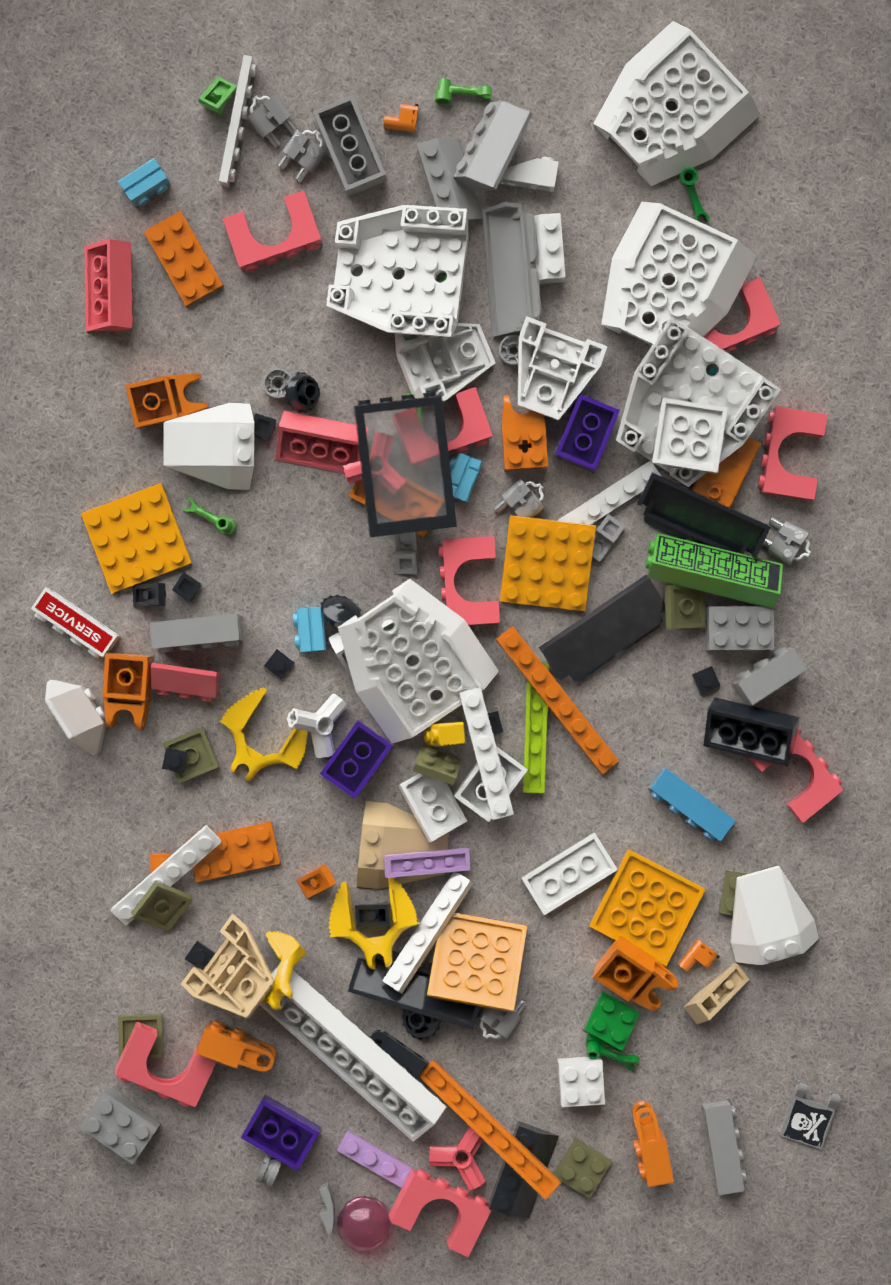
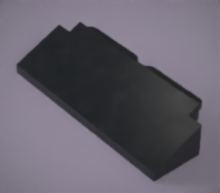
(688, 513)
(605, 631)
(370, 984)

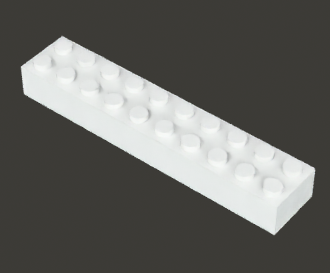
(357, 1059)

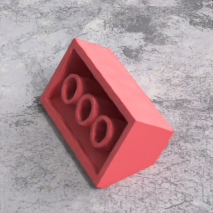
(108, 286)
(316, 442)

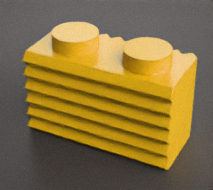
(444, 734)

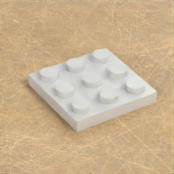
(689, 435)

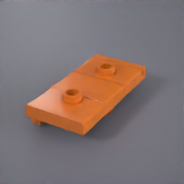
(731, 473)

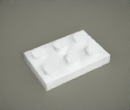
(432, 805)

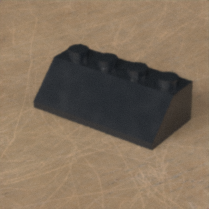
(750, 731)
(511, 1192)

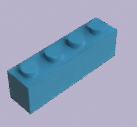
(692, 804)

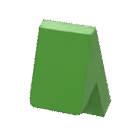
(217, 95)

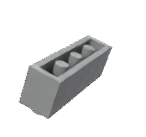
(723, 1147)

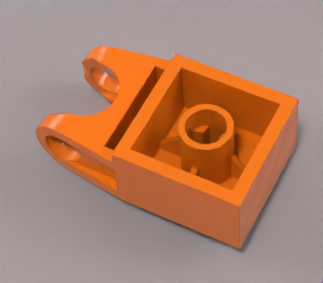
(170, 397)
(521, 429)
(125, 694)
(633, 974)
(235, 1047)
(651, 1147)

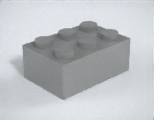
(739, 628)
(768, 675)
(119, 1125)

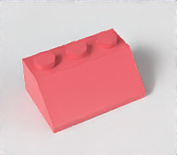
(185, 681)

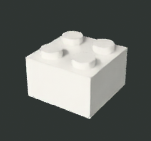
(581, 1081)

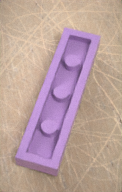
(427, 862)
(374, 1158)

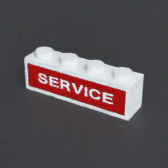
(74, 622)

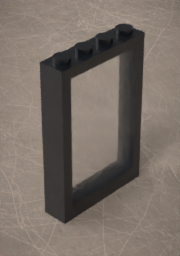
(405, 464)

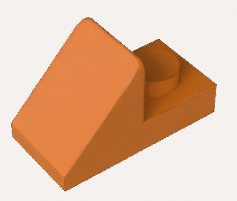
(316, 881)

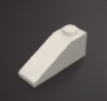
(533, 174)

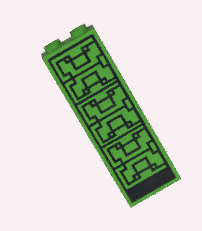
(714, 570)

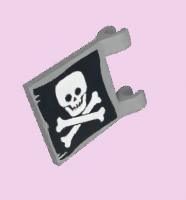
(807, 1119)

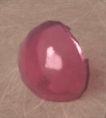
(364, 1223)

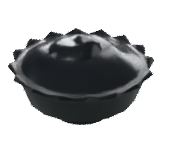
(302, 392)
(339, 609)
(420, 1025)

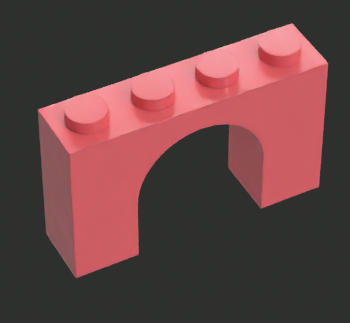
(302, 236)
(761, 318)
(473, 422)
(775, 478)
(456, 553)
(821, 787)
(184, 1087)
(421, 1189)

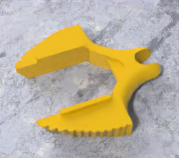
(236, 720)
(343, 923)
(290, 954)

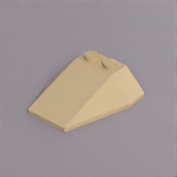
(389, 832)
(235, 975)

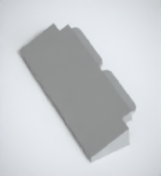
(511, 267)

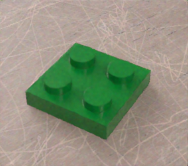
(611, 1021)

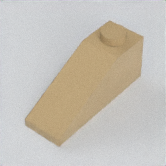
(716, 994)

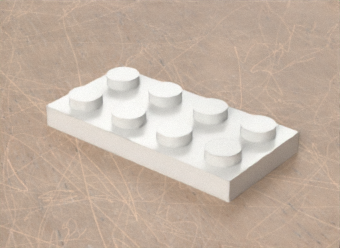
(569, 873)

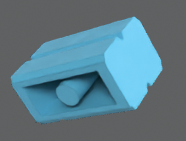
(144, 183)
(464, 475)
(310, 629)

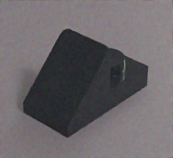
(149, 595)
(373, 915)

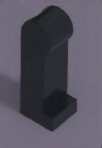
(400, 1052)

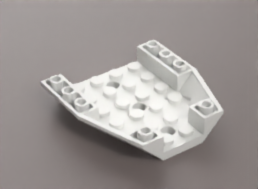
(707, 112)
(407, 239)
(704, 274)
(677, 371)
(446, 653)

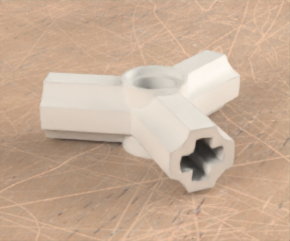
(310, 722)

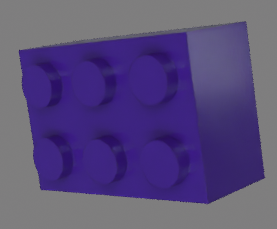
(586, 433)
(356, 759)
(281, 1132)

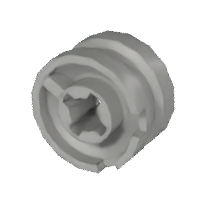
(504, 353)
(269, 383)
(268, 1170)

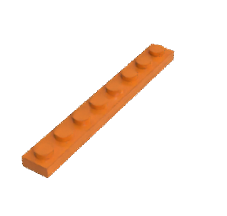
(556, 700)
(490, 1129)

